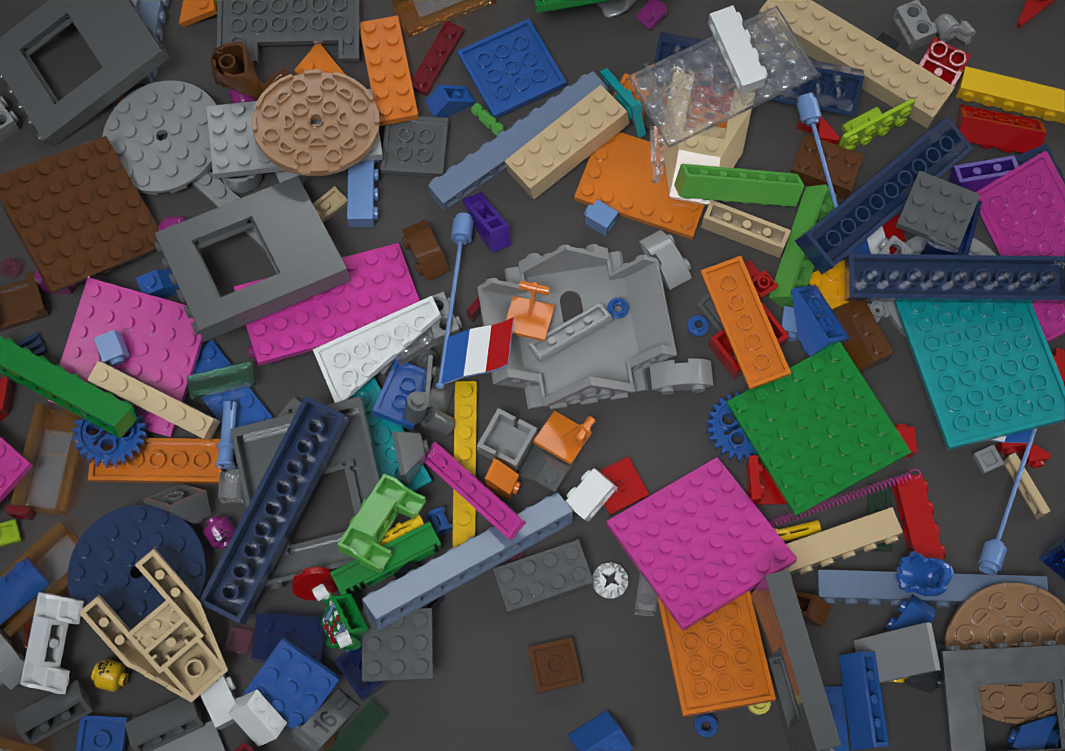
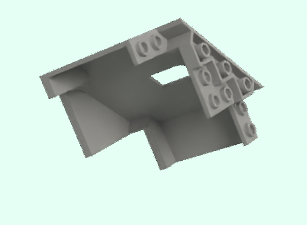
(607, 360)

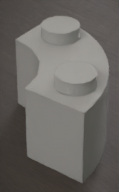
(672, 266)
(672, 377)
(10, 663)

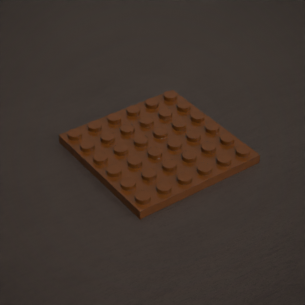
(77, 214)

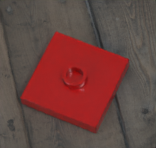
(629, 485)

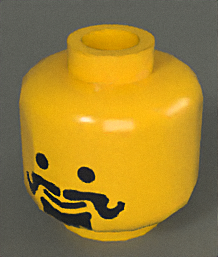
(109, 675)

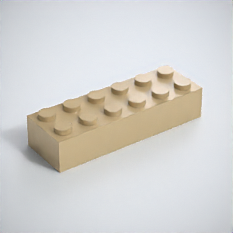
(567, 142)

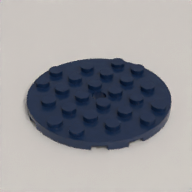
(113, 546)

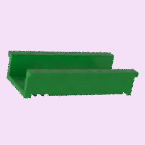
(409, 547)

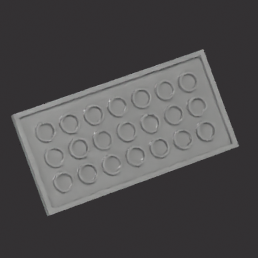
(234, 144)

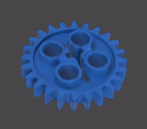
(724, 441)
(122, 447)

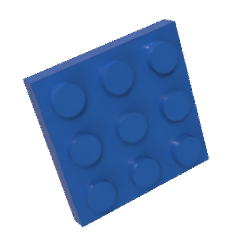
(293, 683)

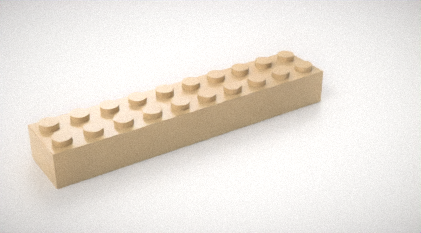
(886, 72)

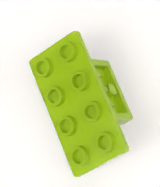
(874, 123)

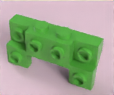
(375, 519)

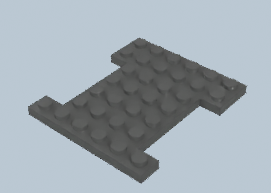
(291, 23)

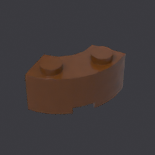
(425, 250)

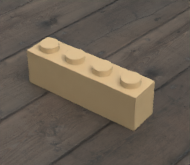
(745, 228)

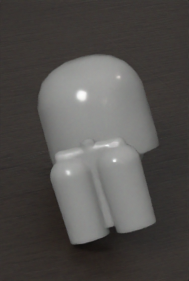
(950, 28)

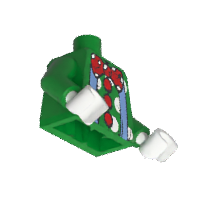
(341, 620)

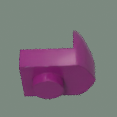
(652, 13)

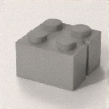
(505, 441)

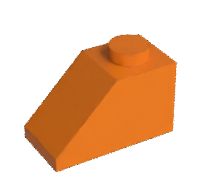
(502, 480)

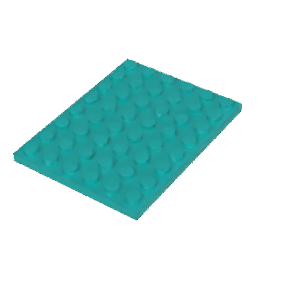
(983, 368)

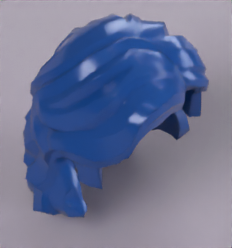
(923, 575)

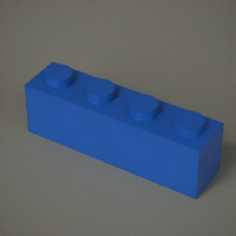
(19, 587)
(863, 701)

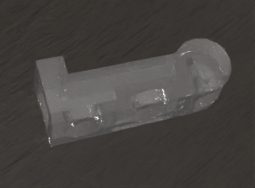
(645, 599)

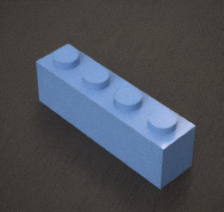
(362, 194)

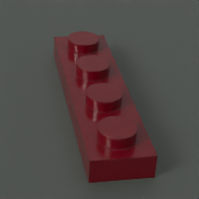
(436, 58)

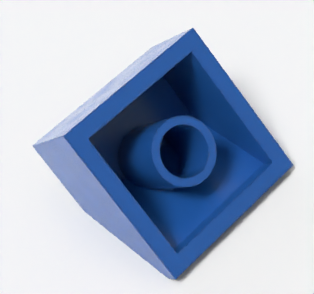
(600, 735)

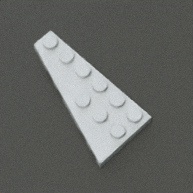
(364, 352)

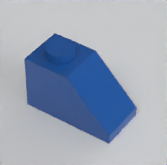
(449, 100)
(157, 283)
(1031, 735)

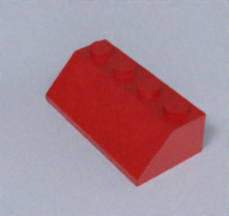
(1000, 129)

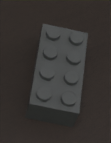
(543, 577)

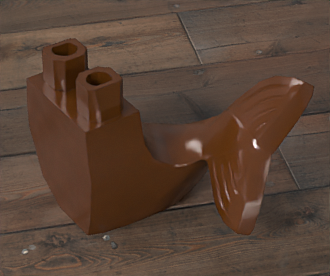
(235, 69)

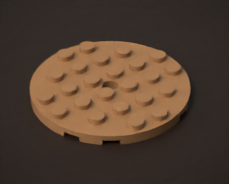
(285, 129)
(1010, 615)

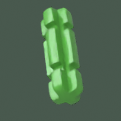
(487, 119)

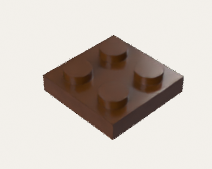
(555, 665)

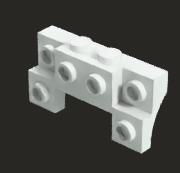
(47, 642)

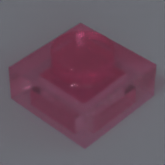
(239, 641)

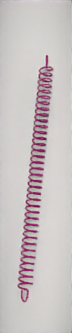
(845, 499)

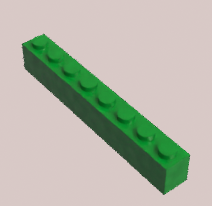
(65, 389)

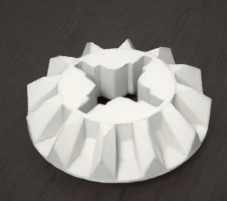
(611, 590)

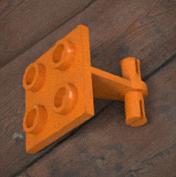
(531, 316)
(564, 437)

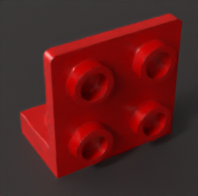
(760, 485)

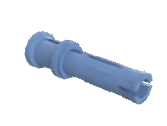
(225, 445)

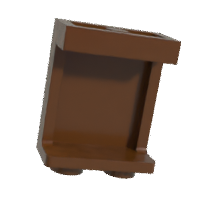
(22, 303)

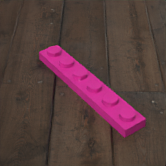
(474, 491)

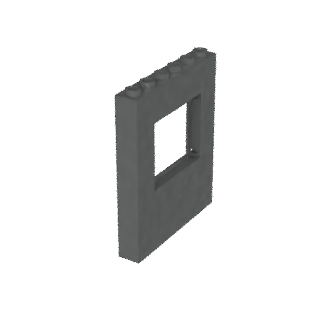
(114, 35)
(292, 239)
(255, 449)
(793, 666)
(969, 668)

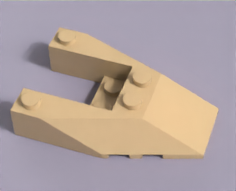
(710, 148)
(170, 643)

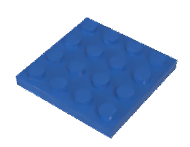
(511, 68)

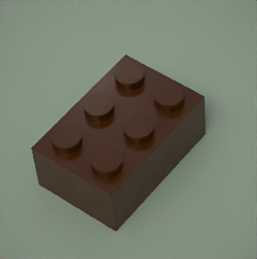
(841, 163)

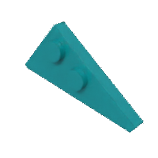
(627, 100)

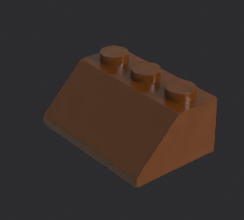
(867, 342)

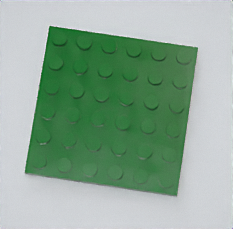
(818, 429)

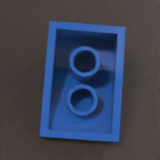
(815, 320)

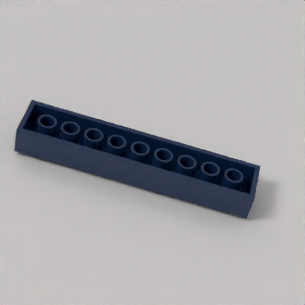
(834, 87)
(881, 196)
(955, 278)
(274, 510)

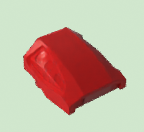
(945, 61)

